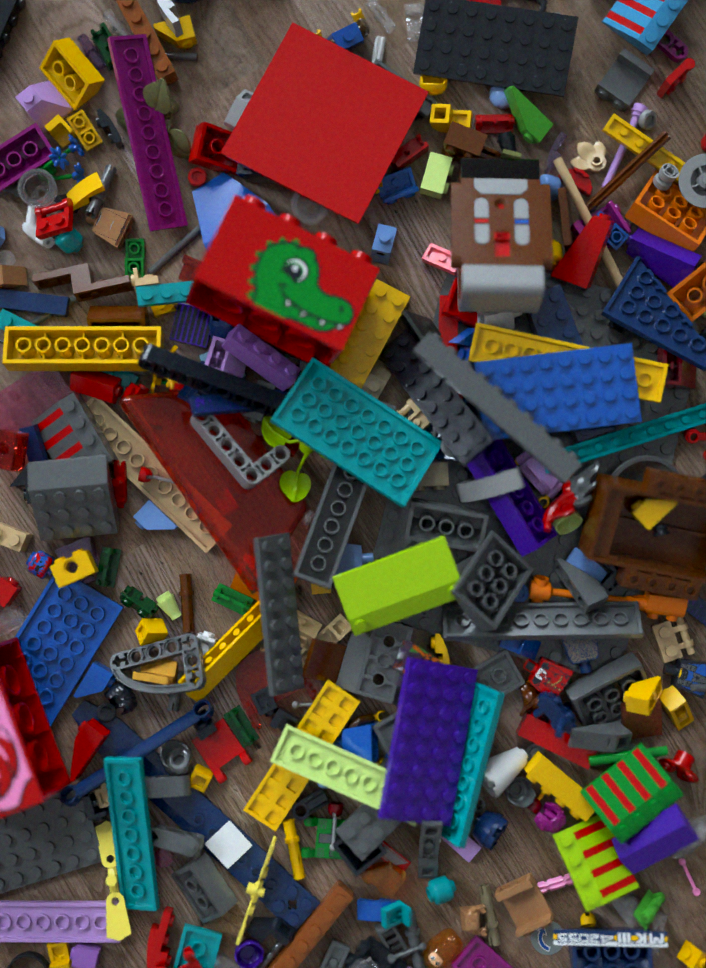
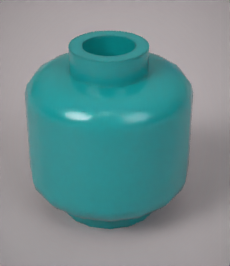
(69, 241)
(440, 890)

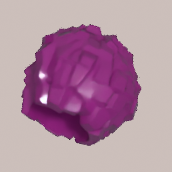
(550, 818)

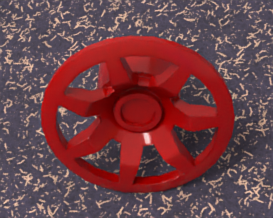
(682, 764)

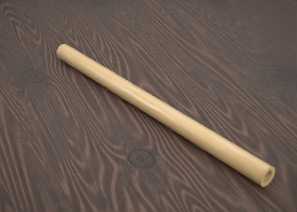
(585, 215)

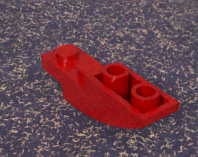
(158, 940)

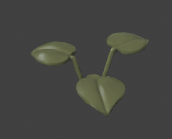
(158, 97)

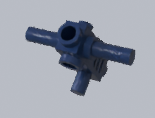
(560, 715)

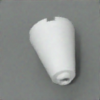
(503, 769)

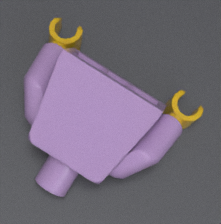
(536, 475)

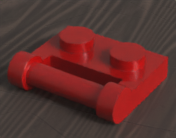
(676, 77)
(57, 223)

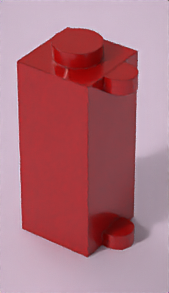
(96, 385)

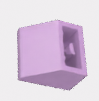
(223, 360)

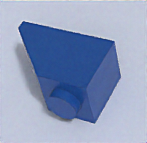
(96, 680)

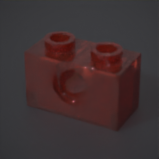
(13, 449)

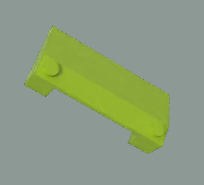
(397, 585)

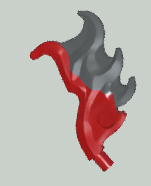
(573, 495)

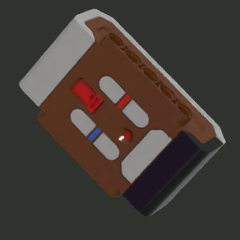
(500, 234)

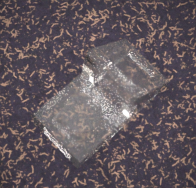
(413, 19)

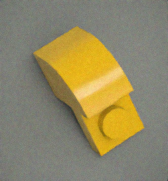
(443, 115)

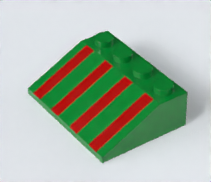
(631, 793)

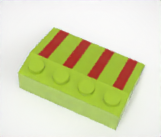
(593, 863)

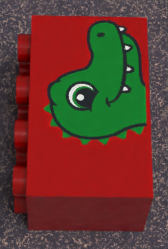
(282, 281)

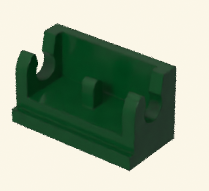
(100, 40)

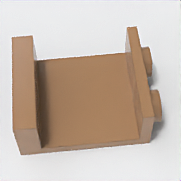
(525, 904)

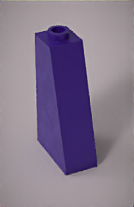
(662, 257)

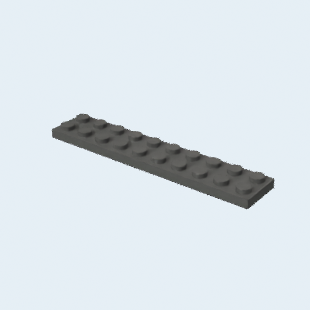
(548, 621)

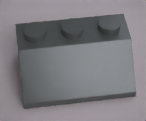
(204, 888)

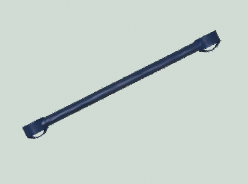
(140, 751)

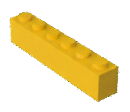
(229, 650)

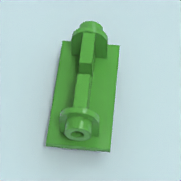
(648, 908)

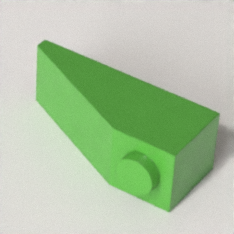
(528, 118)

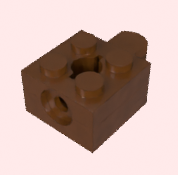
(466, 143)

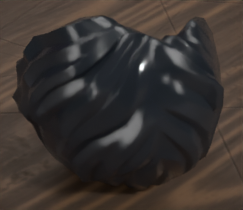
(121, 697)

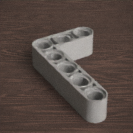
(236, 453)

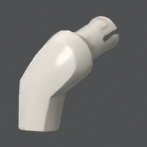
(29, 228)

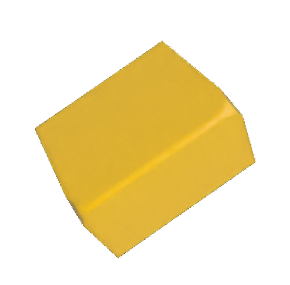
(201, 778)

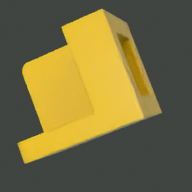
(60, 130)
(151, 631)

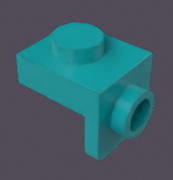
(396, 913)

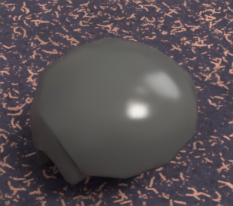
(520, 792)

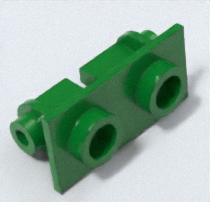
(232, 599)

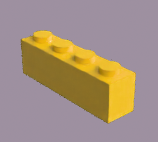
(559, 784)

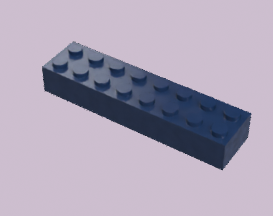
(557, 323)

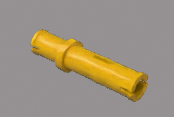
(293, 848)

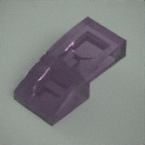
(553, 154)

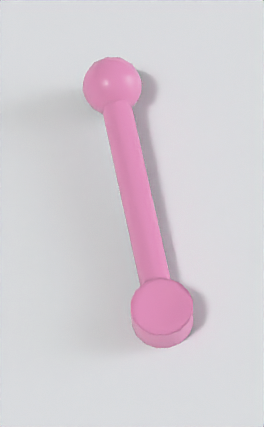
(696, 891)

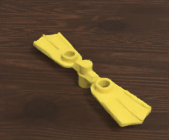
(256, 890)
(116, 915)

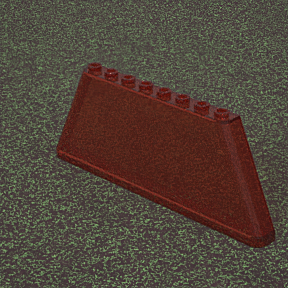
(222, 505)

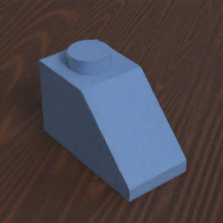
(152, 518)

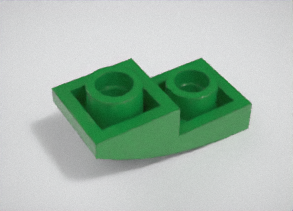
(134, 256)

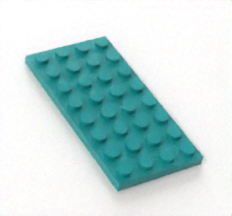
(357, 432)

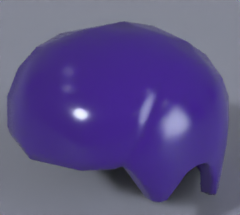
(249, 953)

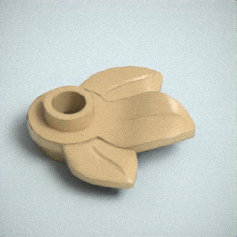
(588, 154)

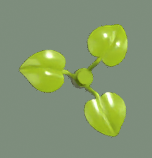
(293, 484)

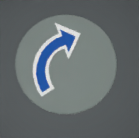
(543, 940)

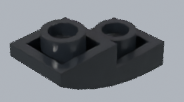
(107, 125)

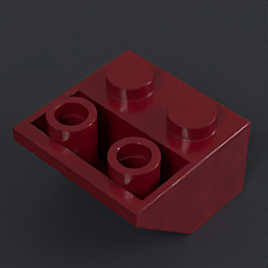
(679, 372)

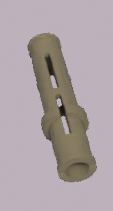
(491, 922)

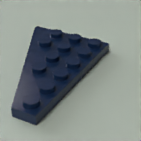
(649, 312)

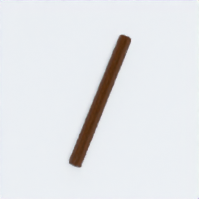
(626, 172)

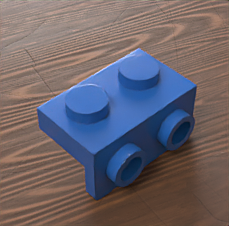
(397, 185)

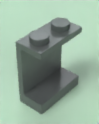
(624, 80)

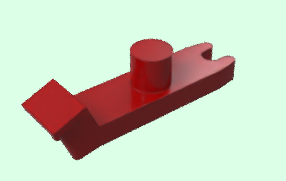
(120, 483)

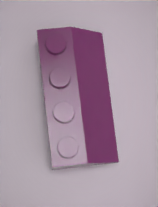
(22, 153)

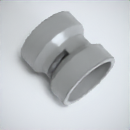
(665, 176)

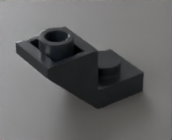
(263, 926)

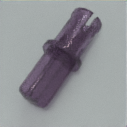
(91, 52)

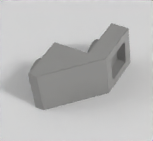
(237, 108)

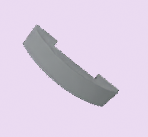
(489, 486)

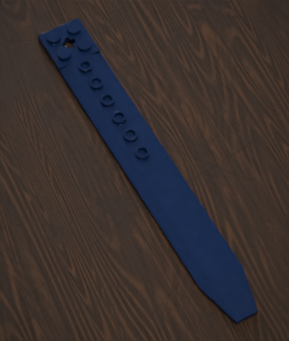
(201, 816)

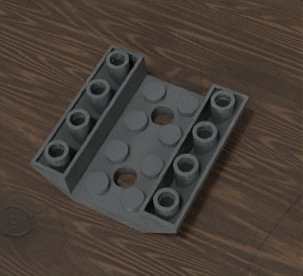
(369, 656)

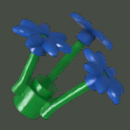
(59, 159)

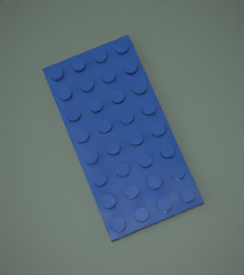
(568, 388)
(63, 639)

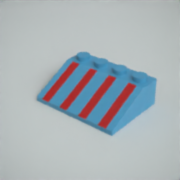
(643, 21)

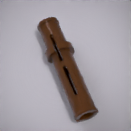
(186, 602)

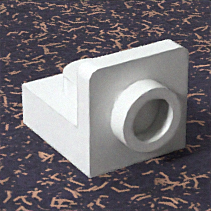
(207, 640)

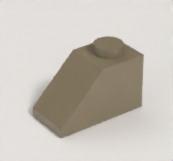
(377, 379)

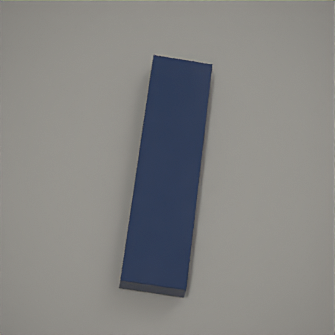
(34, 303)

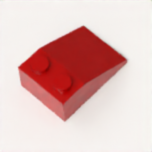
(207, 149)

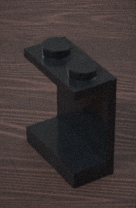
(376, 951)

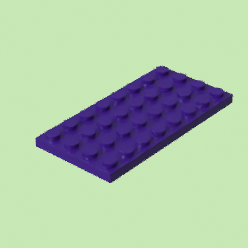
(428, 742)

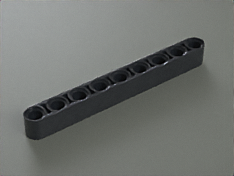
(210, 380)

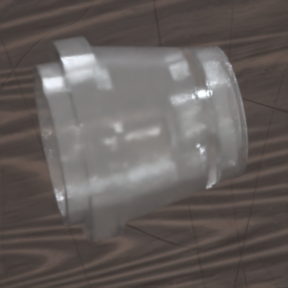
(33, 183)
(300, 206)

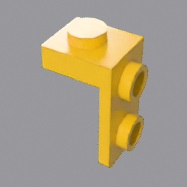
(692, 955)

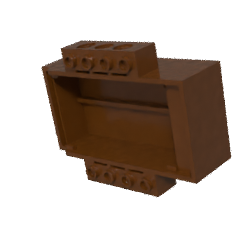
(656, 564)

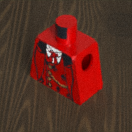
(548, 675)

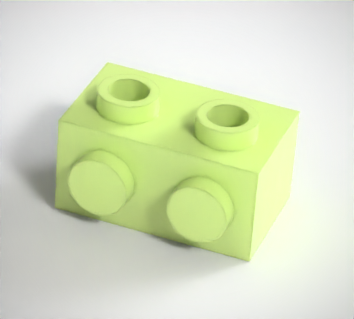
(436, 174)

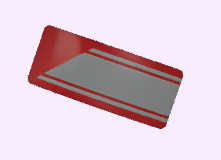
(395, 857)

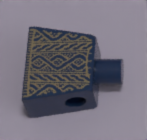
(580, 652)

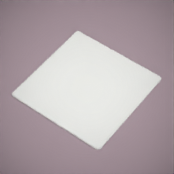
(228, 844)

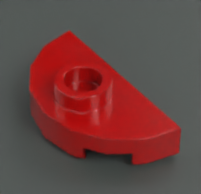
(581, 180)

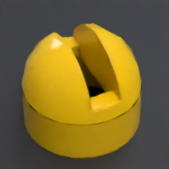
(588, 921)

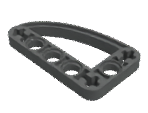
(164, 654)

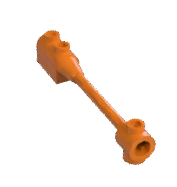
(651, 603)

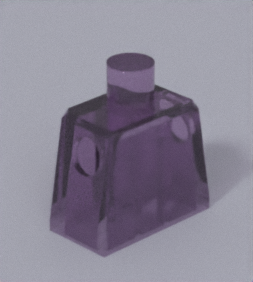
(87, 544)

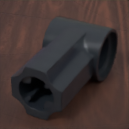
(312, 803)

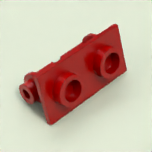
(494, 123)

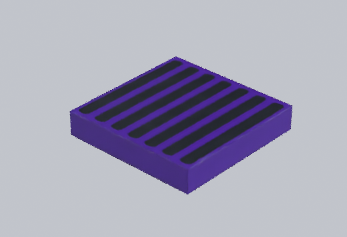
(190, 326)

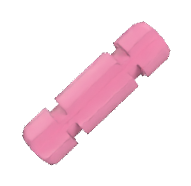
(555, 883)

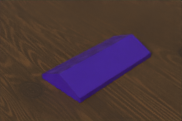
(656, 840)

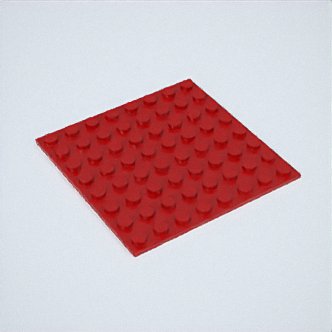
(325, 123)

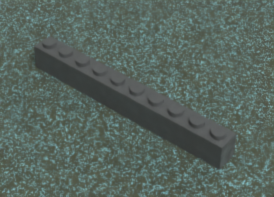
(496, 407)

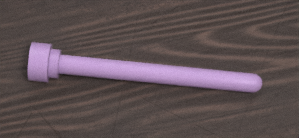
(636, 112)

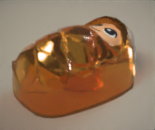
(442, 948)

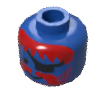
(40, 563)

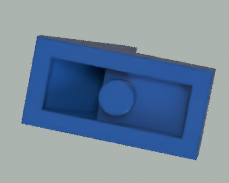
(464, 340)
(526, 648)

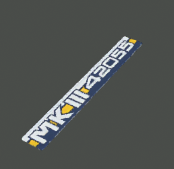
(610, 938)

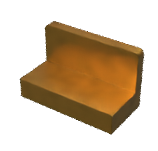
(160, 672)

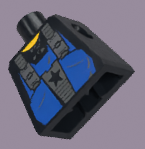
(686, 673)

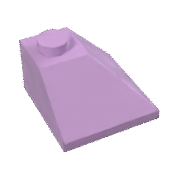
(43, 103)

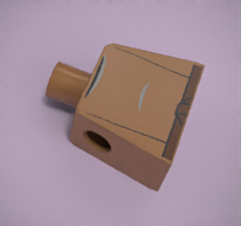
(112, 226)

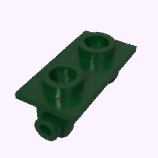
(108, 567)
(143, 608)
(241, 726)

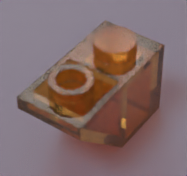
(385, 877)

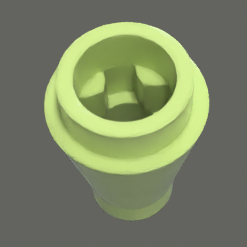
(169, 605)

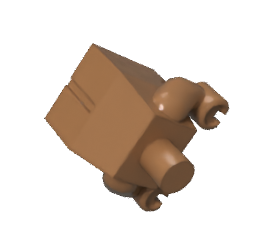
(471, 919)

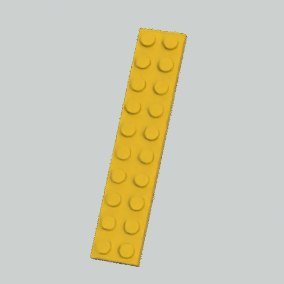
(501, 343)

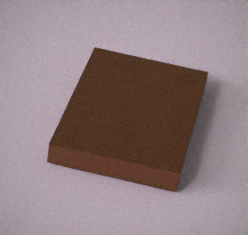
(564, 218)

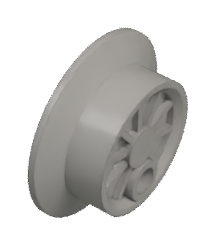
(693, 181)

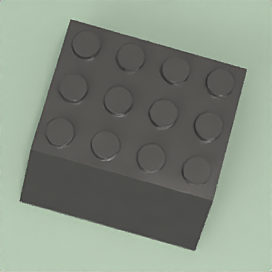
(73, 497)

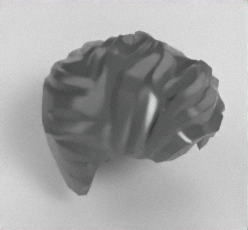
(176, 757)

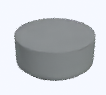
(647, 119)

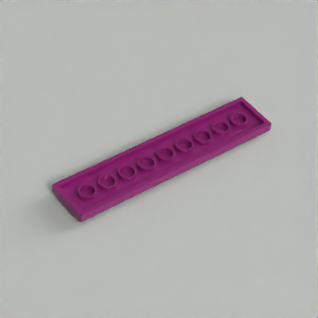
(147, 133)

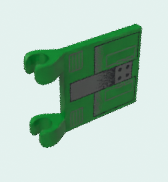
(323, 838)

